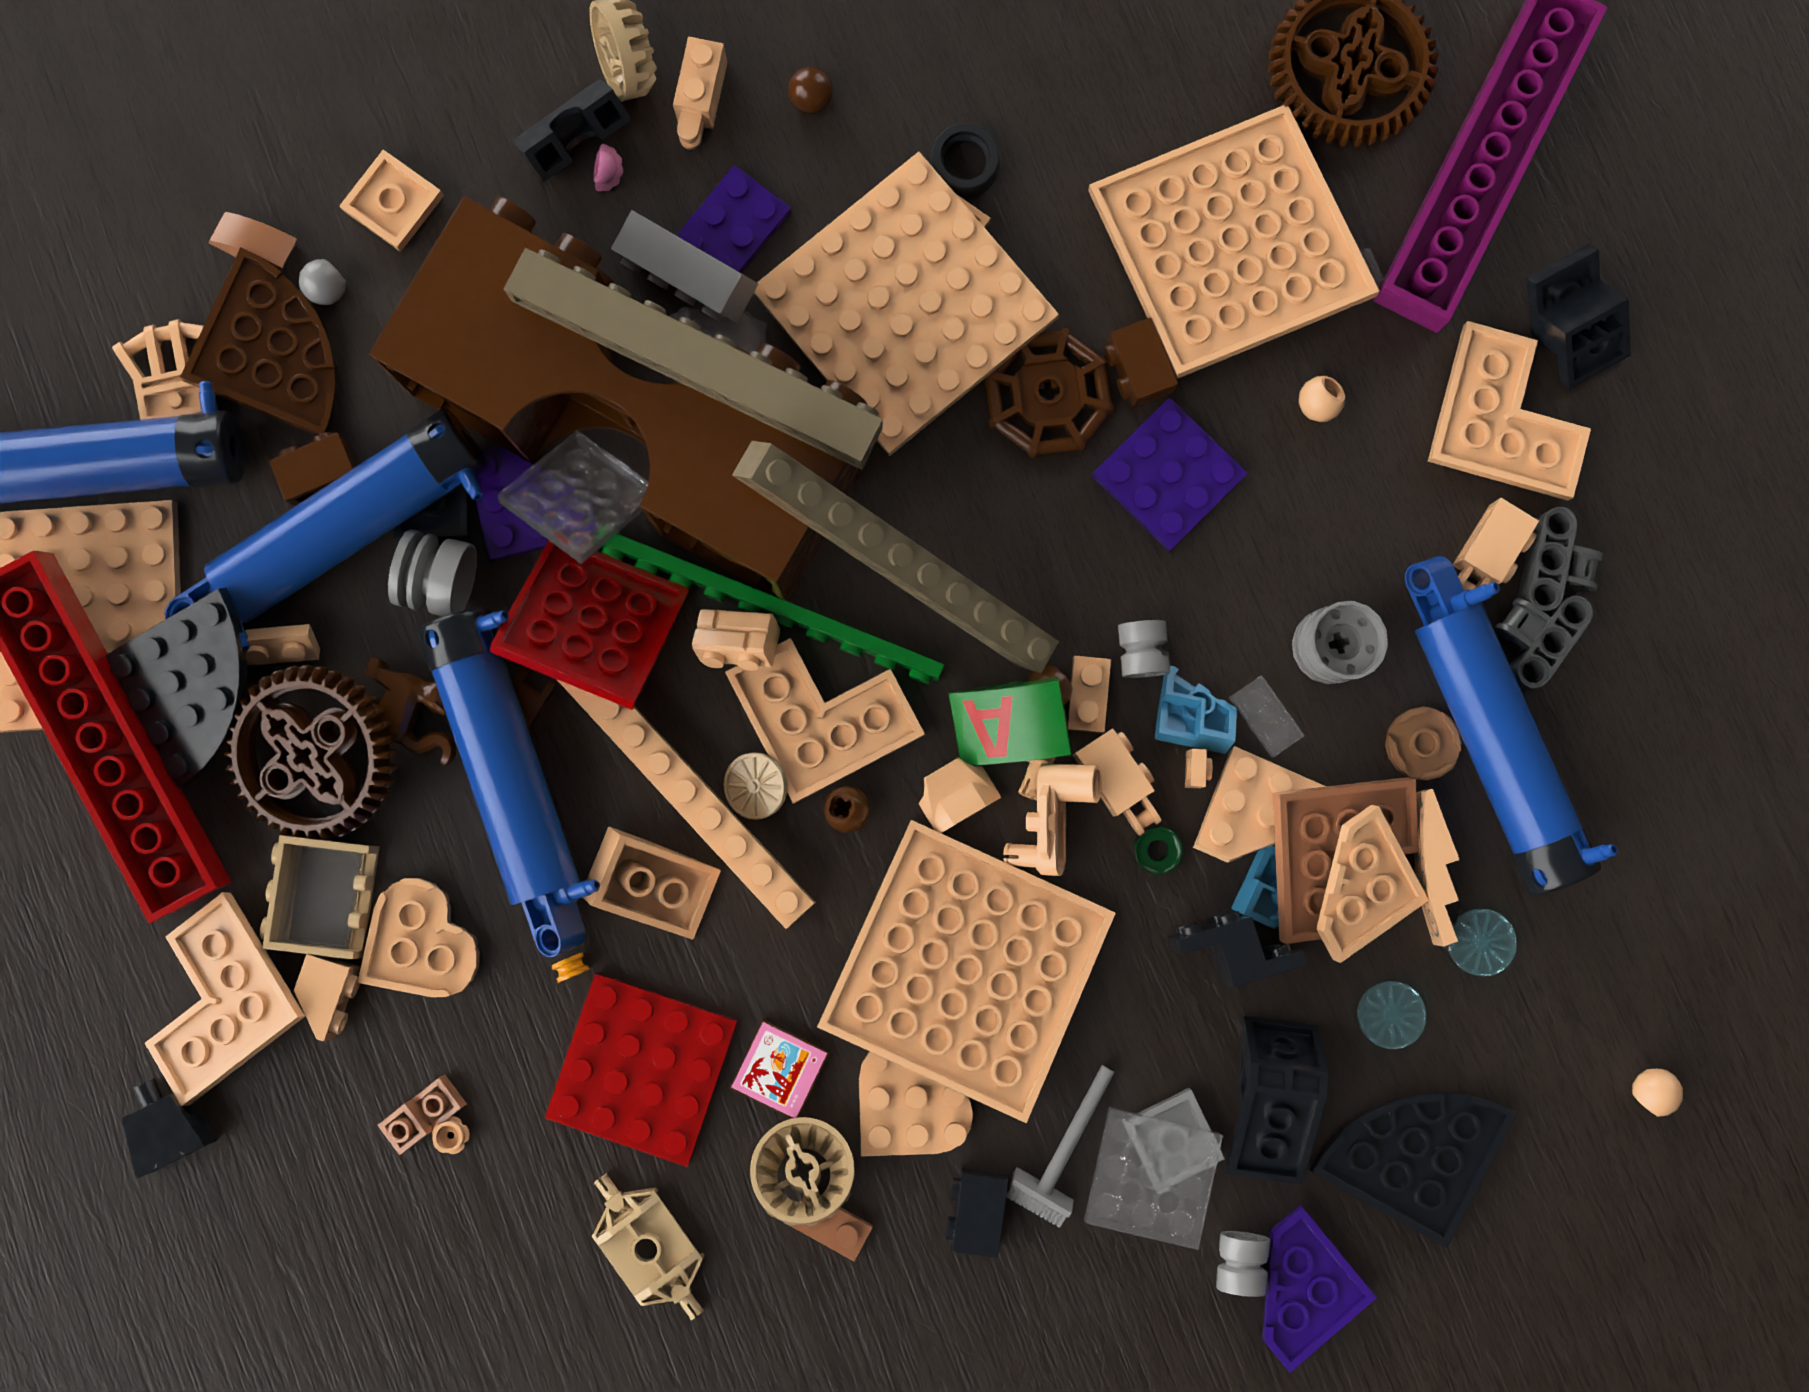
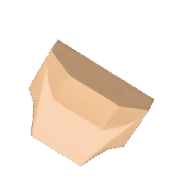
(956, 794)

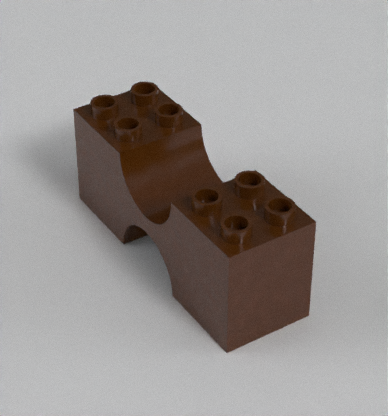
(533, 381)

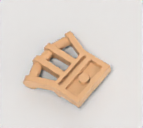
(162, 392)

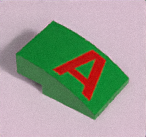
(1010, 722)

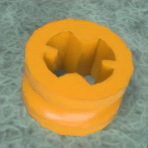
(570, 967)

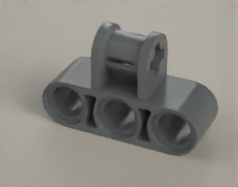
(1572, 565)
(1526, 629)

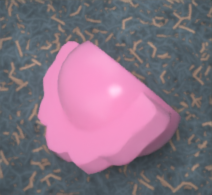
(607, 168)

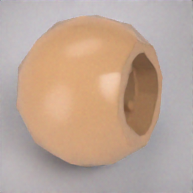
(1321, 399)
(1658, 1091)

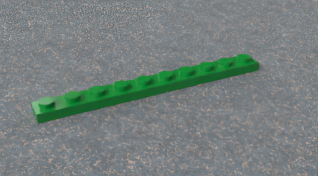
(785, 613)

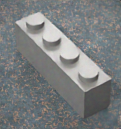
(684, 267)

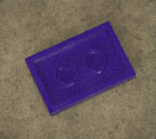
(735, 220)

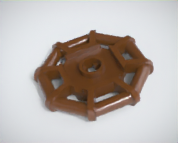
(1064, 407)

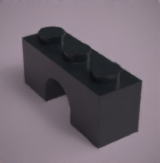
(588, 114)

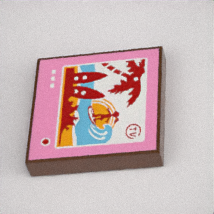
(779, 1069)

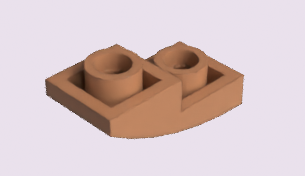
(261, 239)
(419, 1115)

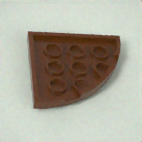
(266, 348)

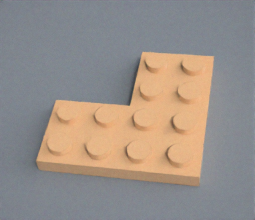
(1488, 432)
(819, 739)
(240, 1007)

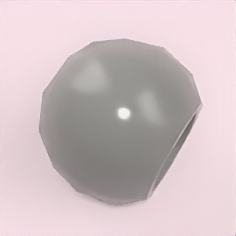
(321, 282)

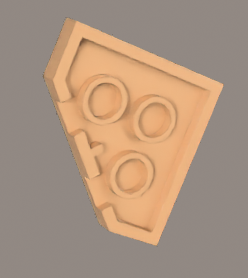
(1242, 806)
(1367, 886)

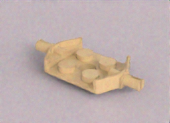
(644, 1216)

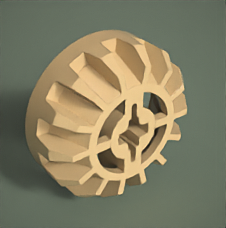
(622, 47)
(788, 1140)

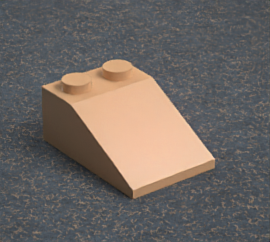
(651, 883)

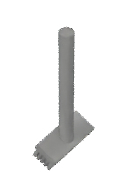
(1040, 1194)

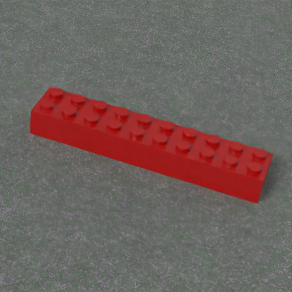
(102, 740)

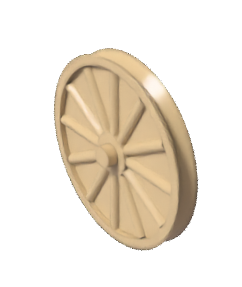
(755, 785)

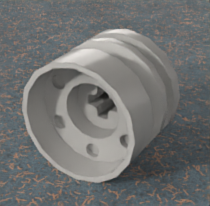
(432, 573)
(1359, 636)

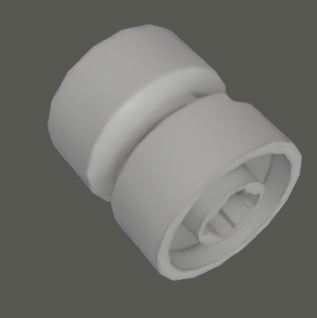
(1144, 649)
(1242, 1269)

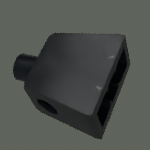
(162, 1130)

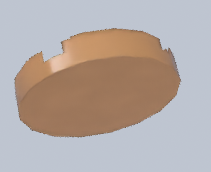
(1423, 743)

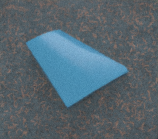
(1194, 716)
(1259, 890)

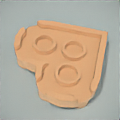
(416, 945)
(908, 1111)

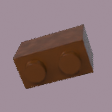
(1140, 363)
(313, 466)

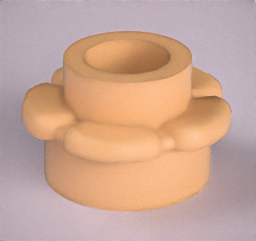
(441, 1140)

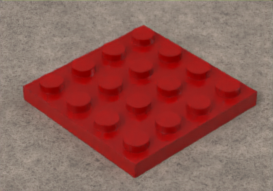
(591, 623)
(641, 1069)

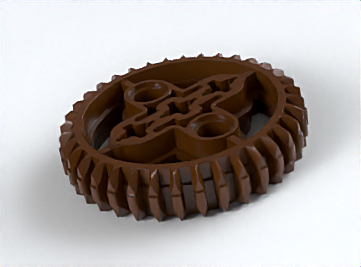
(1339, 74)
(311, 753)

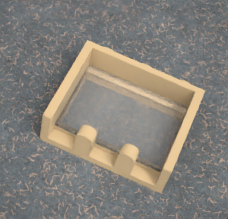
(319, 897)

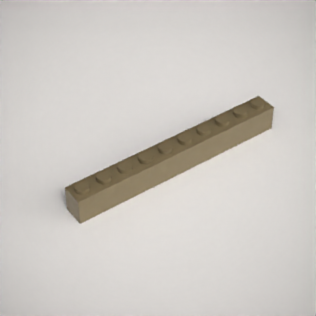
(694, 357)
(893, 555)

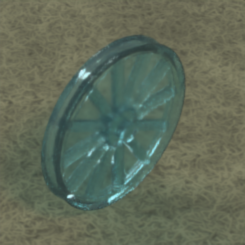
(1484, 942)
(1391, 1015)

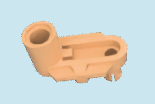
(1054, 788)

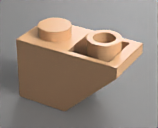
(324, 993)

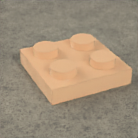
(391, 200)

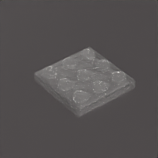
(576, 496)
(1153, 1178)

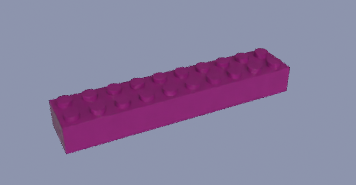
(1488, 159)

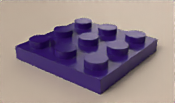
(1169, 474)

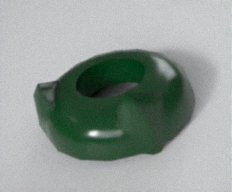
(1172, 856)

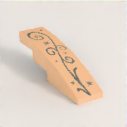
(1434, 853)

